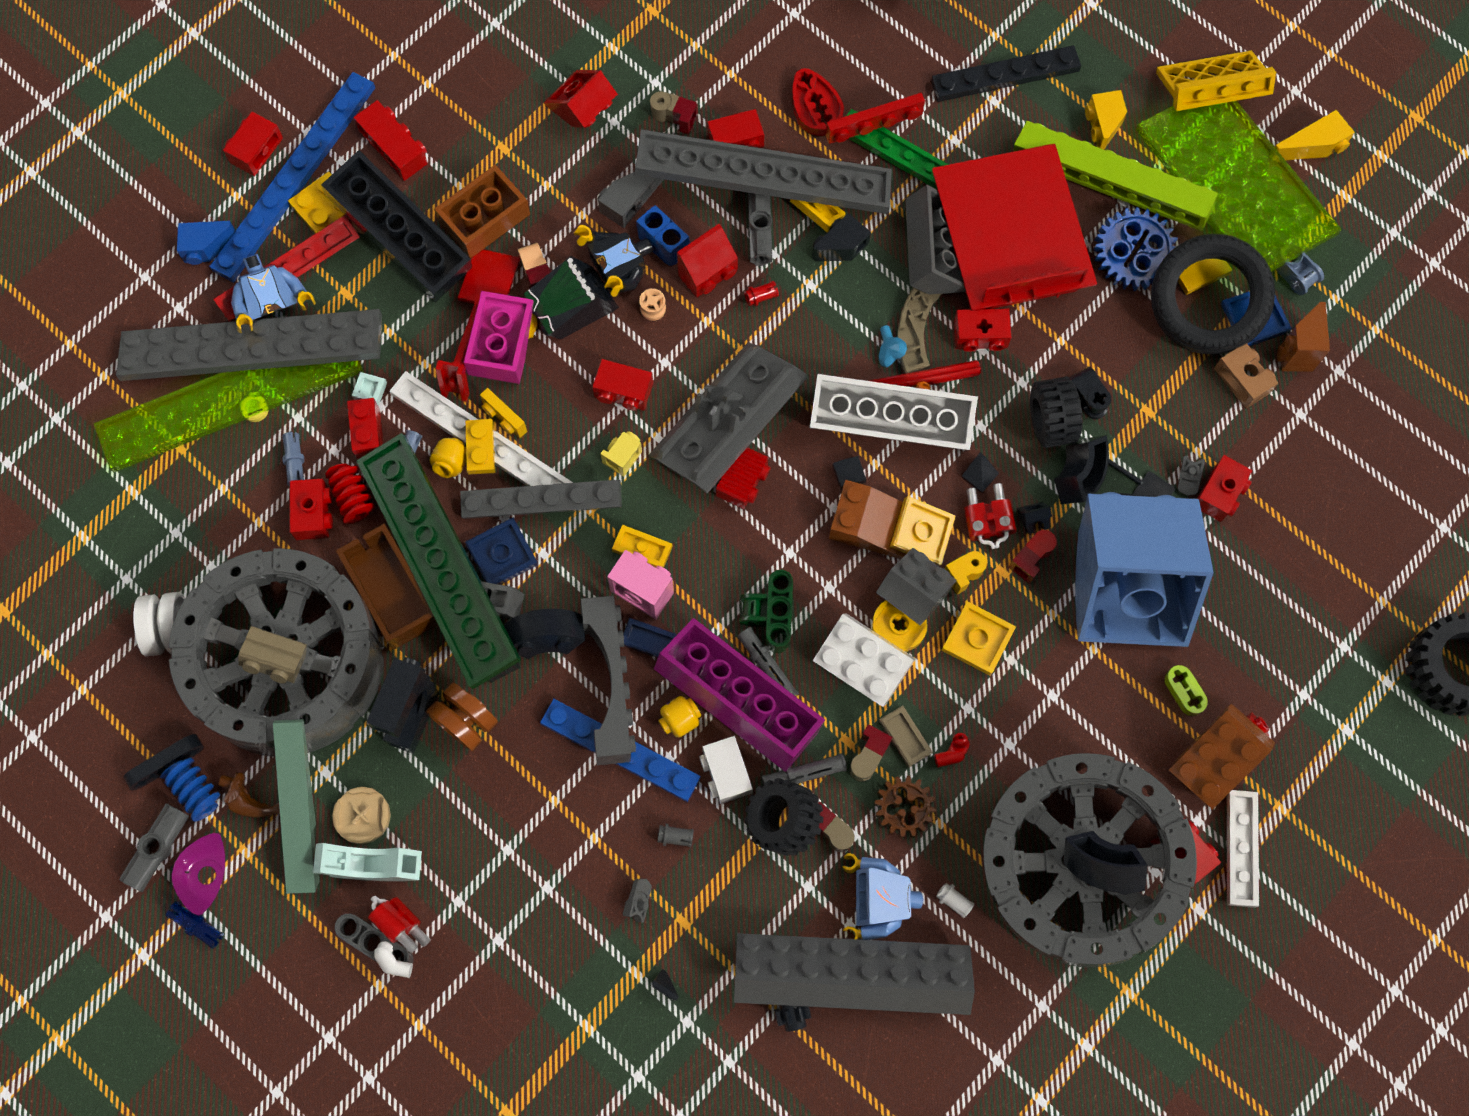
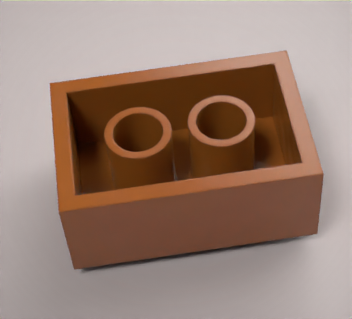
(482, 211)
(1222, 756)

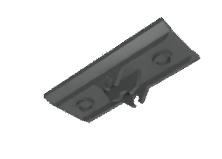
(728, 416)

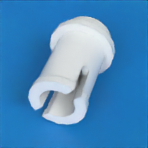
(954, 900)

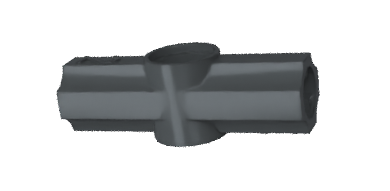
(759, 238)
(144, 864)

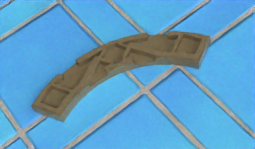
(912, 329)

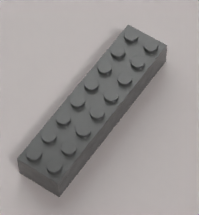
(854, 974)

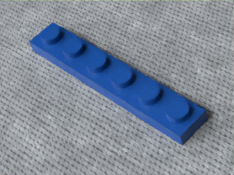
(643, 762)

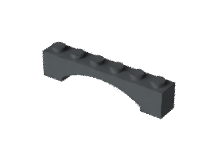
(612, 739)

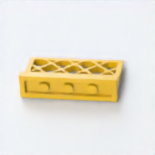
(1211, 89)

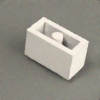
(726, 770)

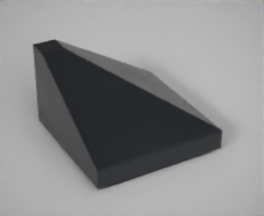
(980, 473)
(664, 985)

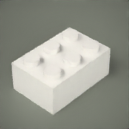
(864, 659)

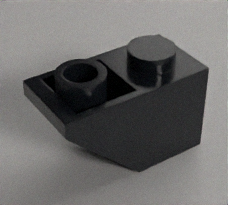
(842, 242)

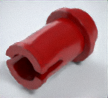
(760, 293)

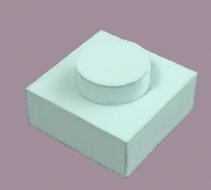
(369, 387)

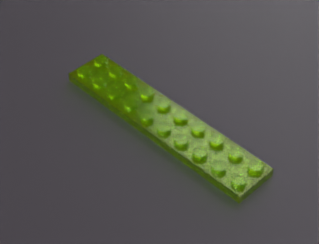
(209, 408)

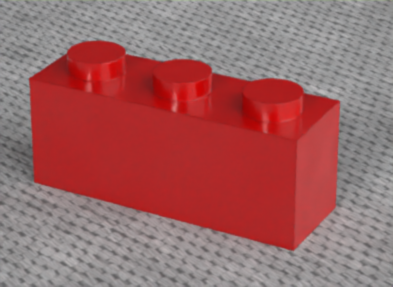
(391, 139)

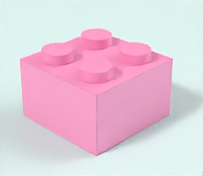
(641, 583)

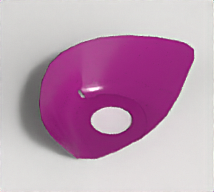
(199, 854)

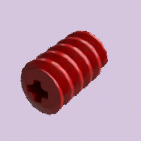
(349, 492)

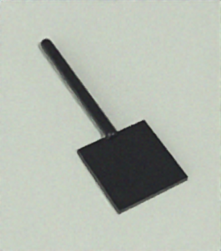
(1150, 485)

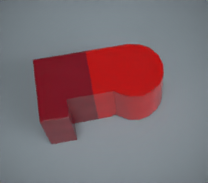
(1037, 548)

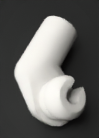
(388, 963)

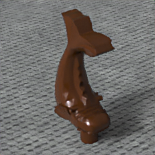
(240, 802)

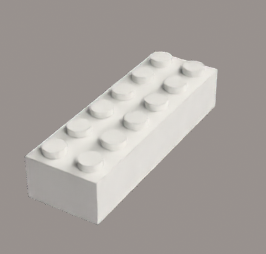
(893, 412)

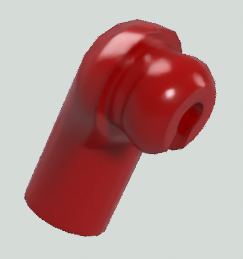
(955, 752)

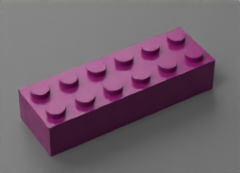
(739, 694)

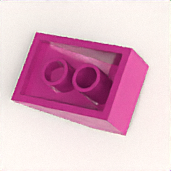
(499, 337)

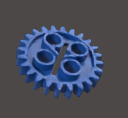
(1116, 237)

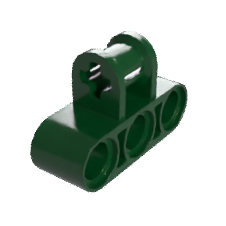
(762, 610)

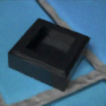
(850, 470)

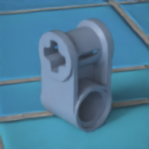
(1300, 272)

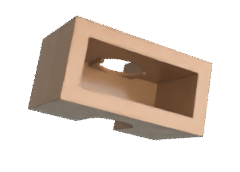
(1245, 387)

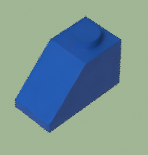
(202, 240)

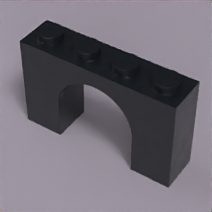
(402, 704)

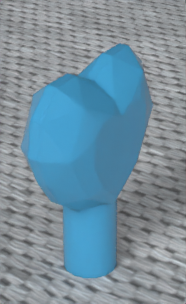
(892, 347)

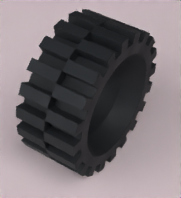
(1429, 669)

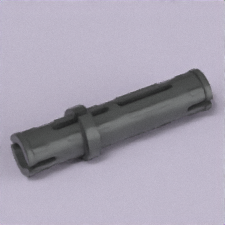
(748, 639)
(810, 770)

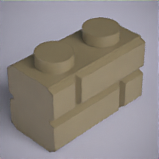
(271, 655)

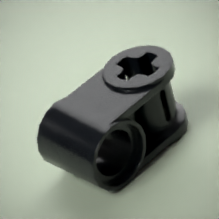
(1091, 390)

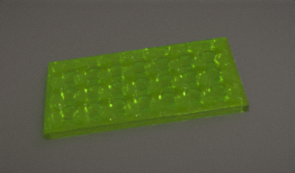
(1256, 187)

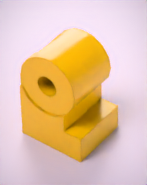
(966, 568)

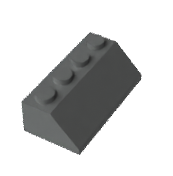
(930, 247)

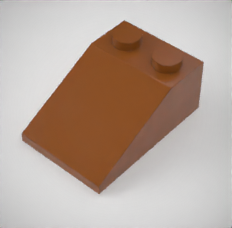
(866, 519)

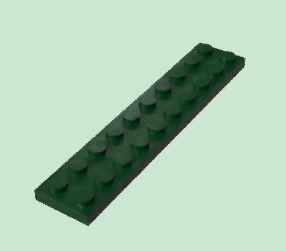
(438, 561)

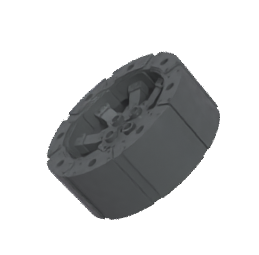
(240, 577)
(1102, 772)

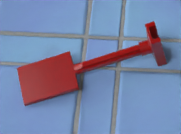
(489, 273)

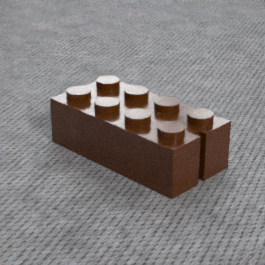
(387, 587)

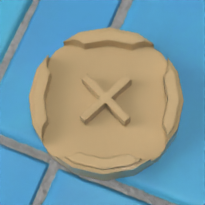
(361, 815)

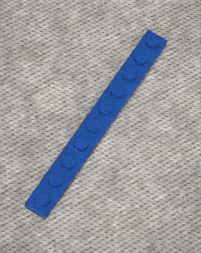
(292, 176)

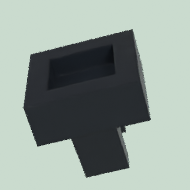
(1035, 512)

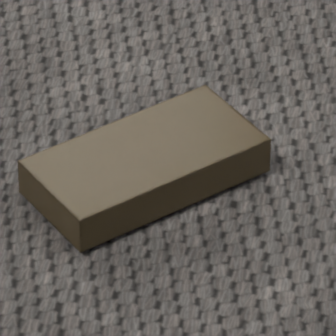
(905, 736)

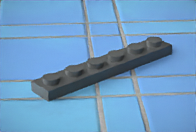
(541, 499)

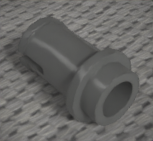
(675, 836)

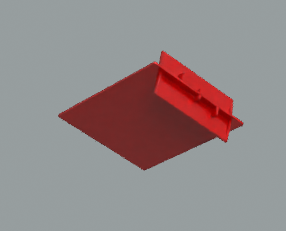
(1014, 227)

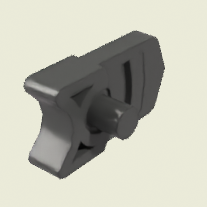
(1190, 476)
(638, 900)

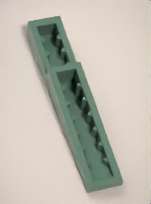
(295, 806)

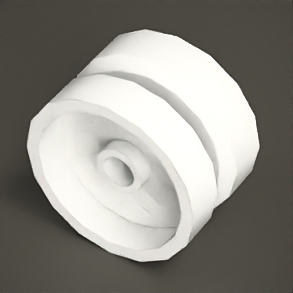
(155, 620)

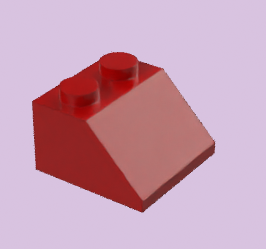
(582, 98)
(707, 261)

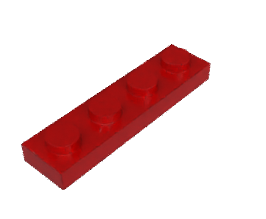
(874, 118)

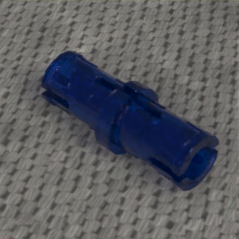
(194, 925)

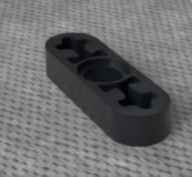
(157, 764)

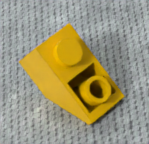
(1106, 116)

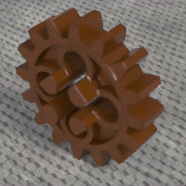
(919, 815)

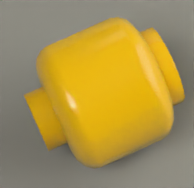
(448, 457)
(679, 716)

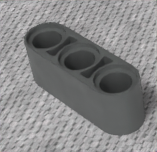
(363, 934)

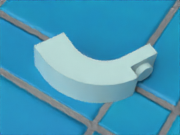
(367, 864)

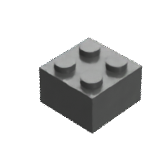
(916, 586)

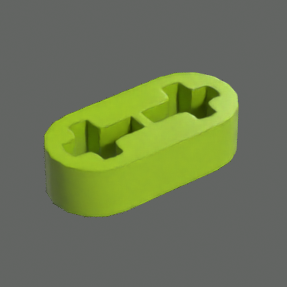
(1190, 685)

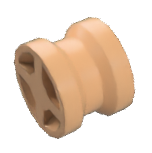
(655, 299)

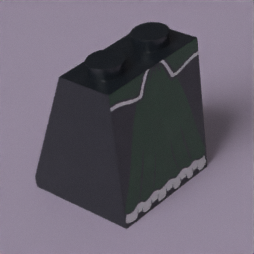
(570, 298)

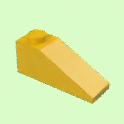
(1318, 139)

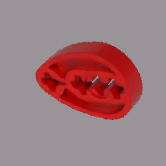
(819, 90)

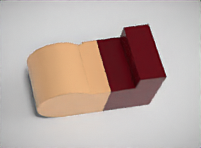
(533, 263)

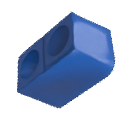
(665, 252)

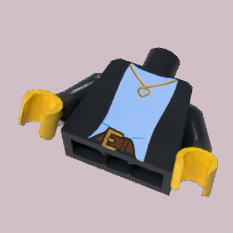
(615, 258)

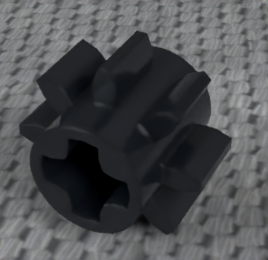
(792, 1017)

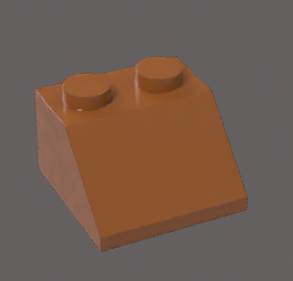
(1306, 343)

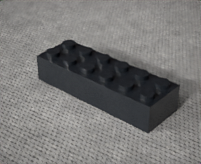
(396, 226)

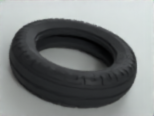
(1220, 247)

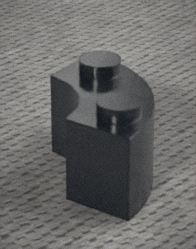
(1083, 470)
(546, 631)
(1105, 864)

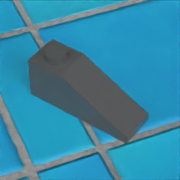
(626, 197)

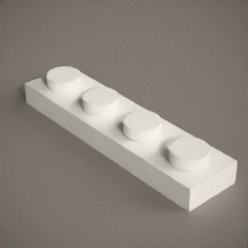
(1242, 849)

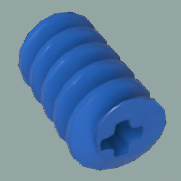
(190, 789)

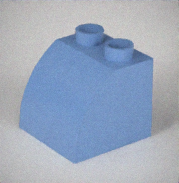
(1140, 569)

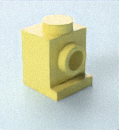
(622, 453)

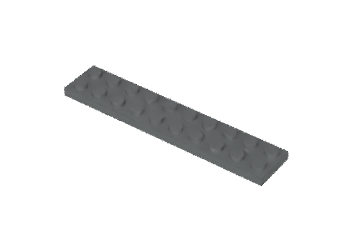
(763, 171)
(269, 345)

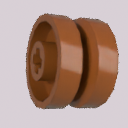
(464, 713)

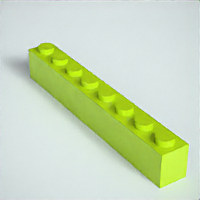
(1124, 177)

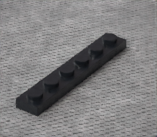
(1005, 73)

